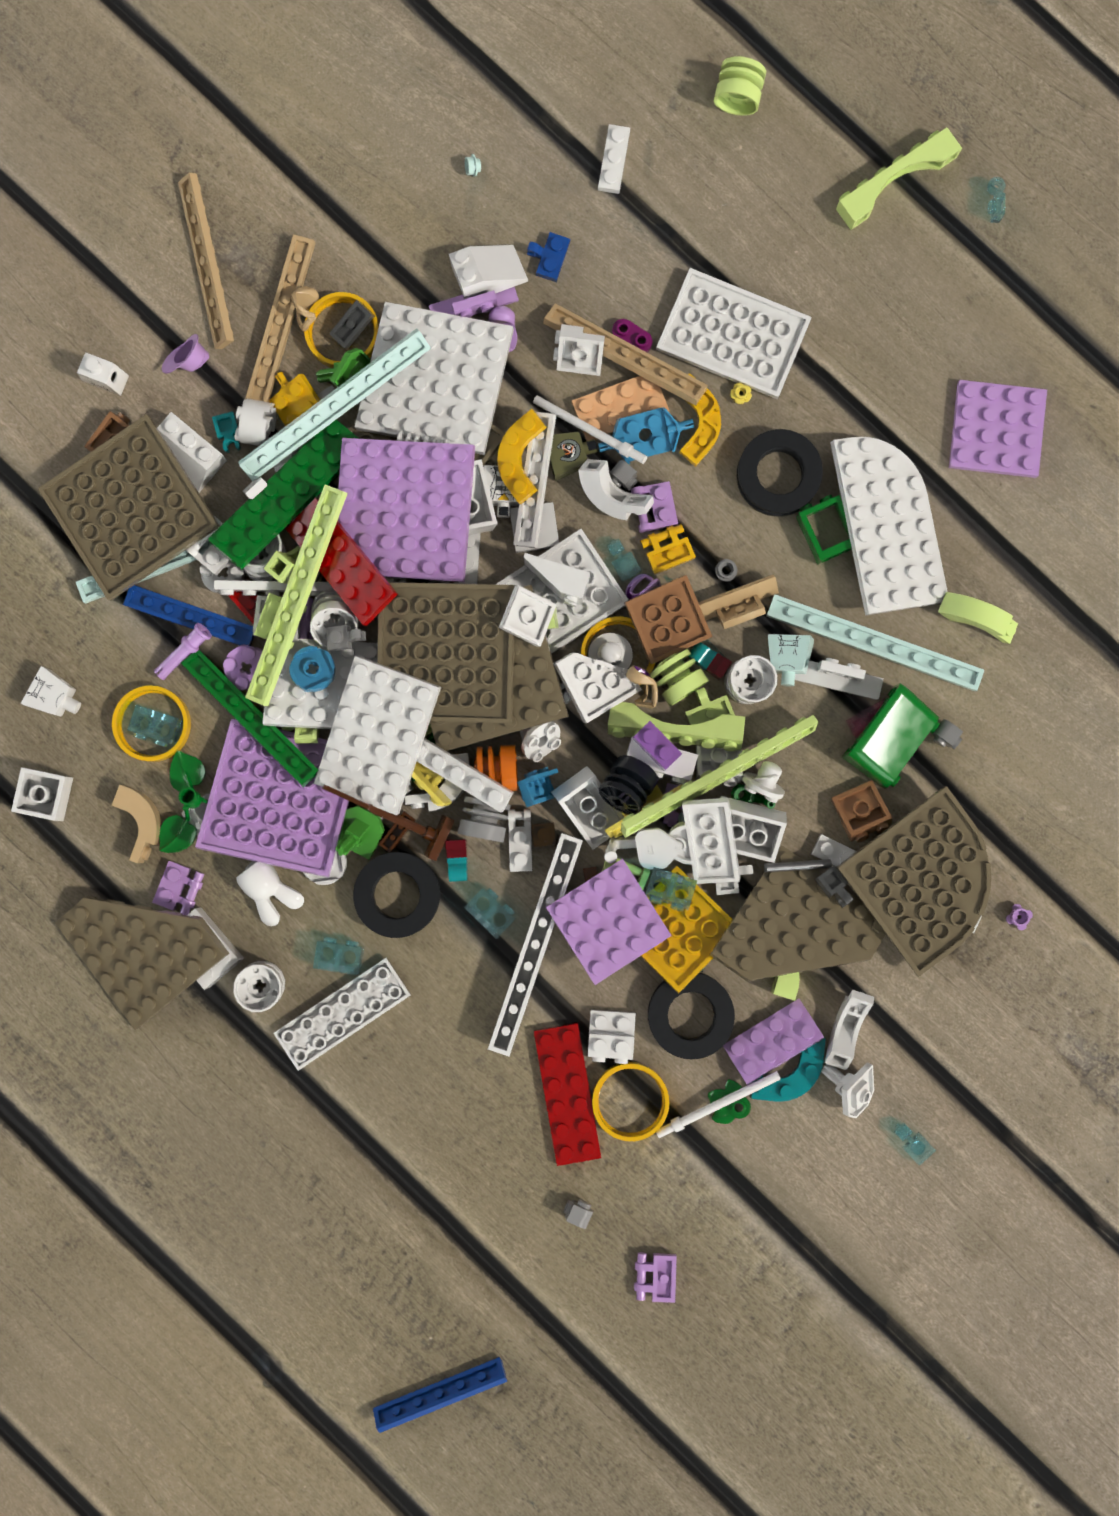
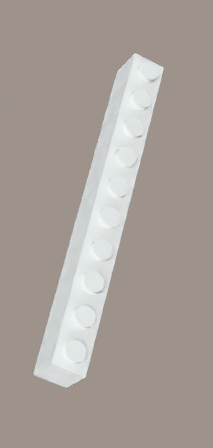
(534, 946)

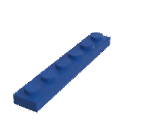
(188, 615)
(439, 1394)

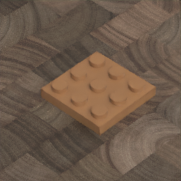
(668, 619)

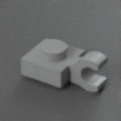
(341, 637)

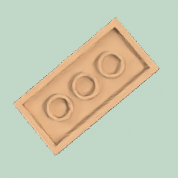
(618, 401)

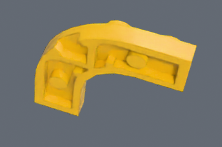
(707, 431)
(511, 452)

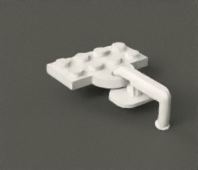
(706, 840)

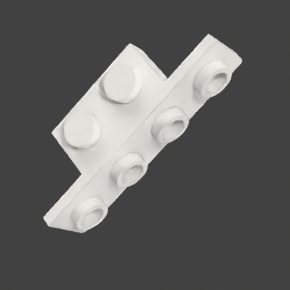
(842, 678)

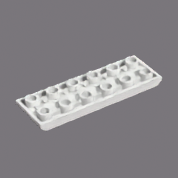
(342, 1014)

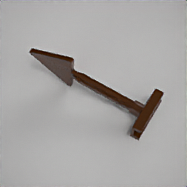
(436, 836)

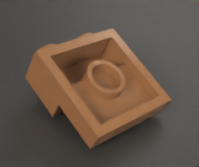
(107, 429)
(862, 811)

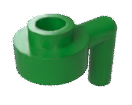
(750, 797)

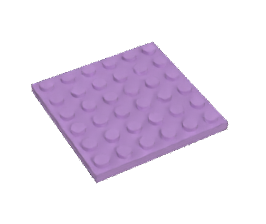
(408, 505)
(265, 813)

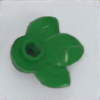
(729, 1113)

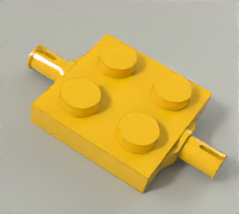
(293, 397)

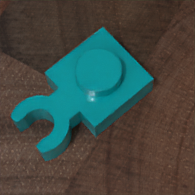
(225, 428)

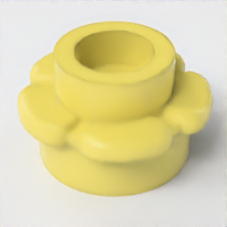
(740, 399)

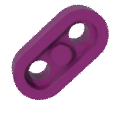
(632, 334)

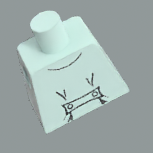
(790, 655)

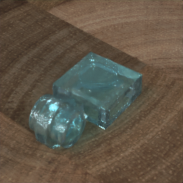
(996, 206)
(625, 565)
(917, 1146)

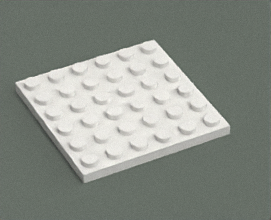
(449, 388)

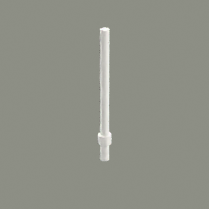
(624, 448)
(677, 1124)

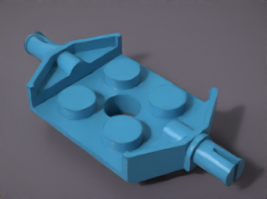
(663, 429)

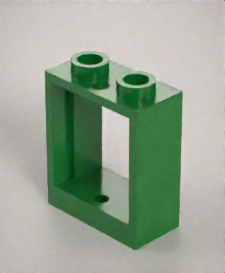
(808, 510)

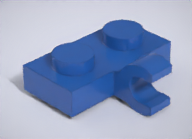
(551, 256)

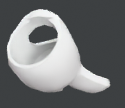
(260, 883)

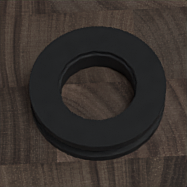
(792, 444)
(365, 889)
(699, 1046)

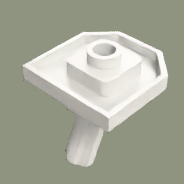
(854, 1089)

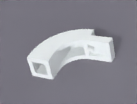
(607, 496)
(449, 789)
(846, 1029)

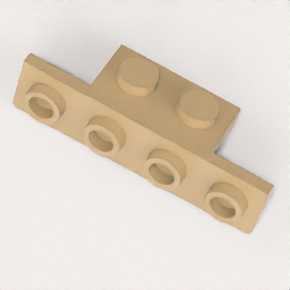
(740, 603)

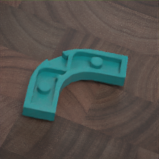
(798, 1081)

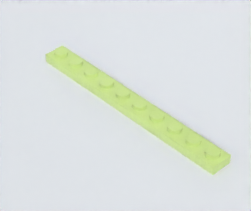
(296, 595)
(711, 779)

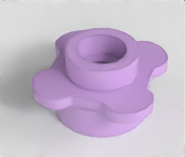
(1025, 914)

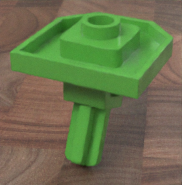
(350, 364)
(360, 832)

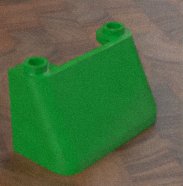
(892, 736)

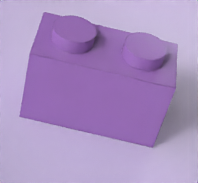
(657, 746)

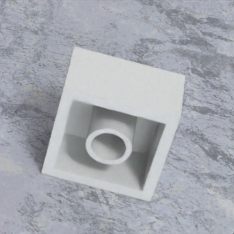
(42, 794)

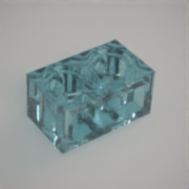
(156, 722)
(673, 883)
(485, 917)
(338, 962)

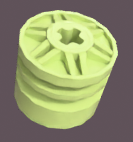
(740, 85)
(678, 677)

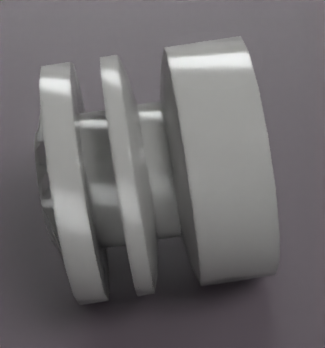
(483, 821)

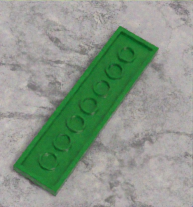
(283, 498)

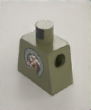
(569, 453)

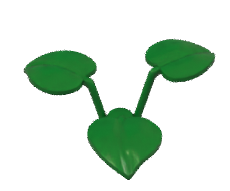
(185, 773)

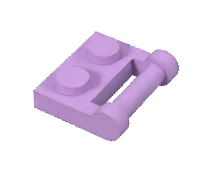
(663, 507)

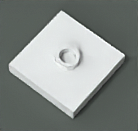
(548, 529)
(527, 616)

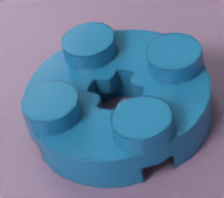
(300, 664)

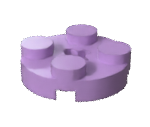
(233, 665)

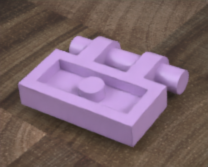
(172, 885)
(664, 1277)

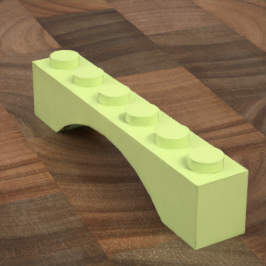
(933, 154)
(722, 732)

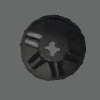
(628, 784)

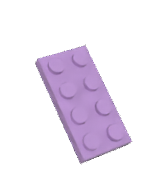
(773, 1041)

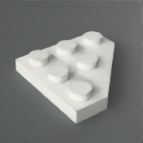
(594, 684)

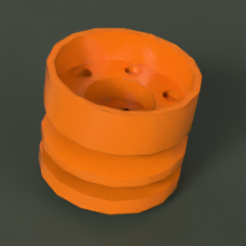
(501, 767)

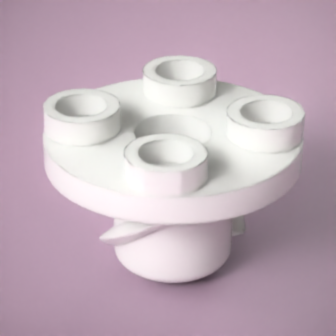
(612, 649)
(540, 740)
(765, 781)

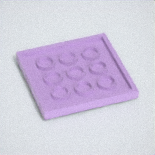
(998, 428)
(608, 921)

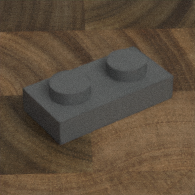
(352, 324)

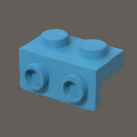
(537, 786)

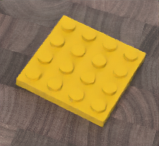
(692, 938)

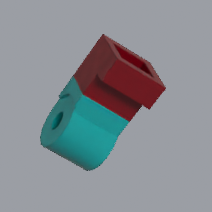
(709, 660)
(457, 860)

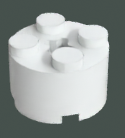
(255, 421)

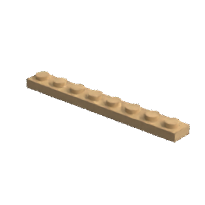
(205, 261)
(280, 319)
(633, 357)

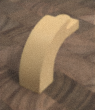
(147, 819)

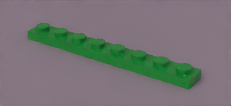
(250, 717)

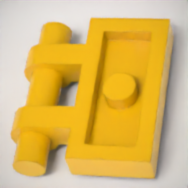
(670, 555)

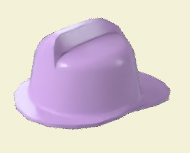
(187, 356)

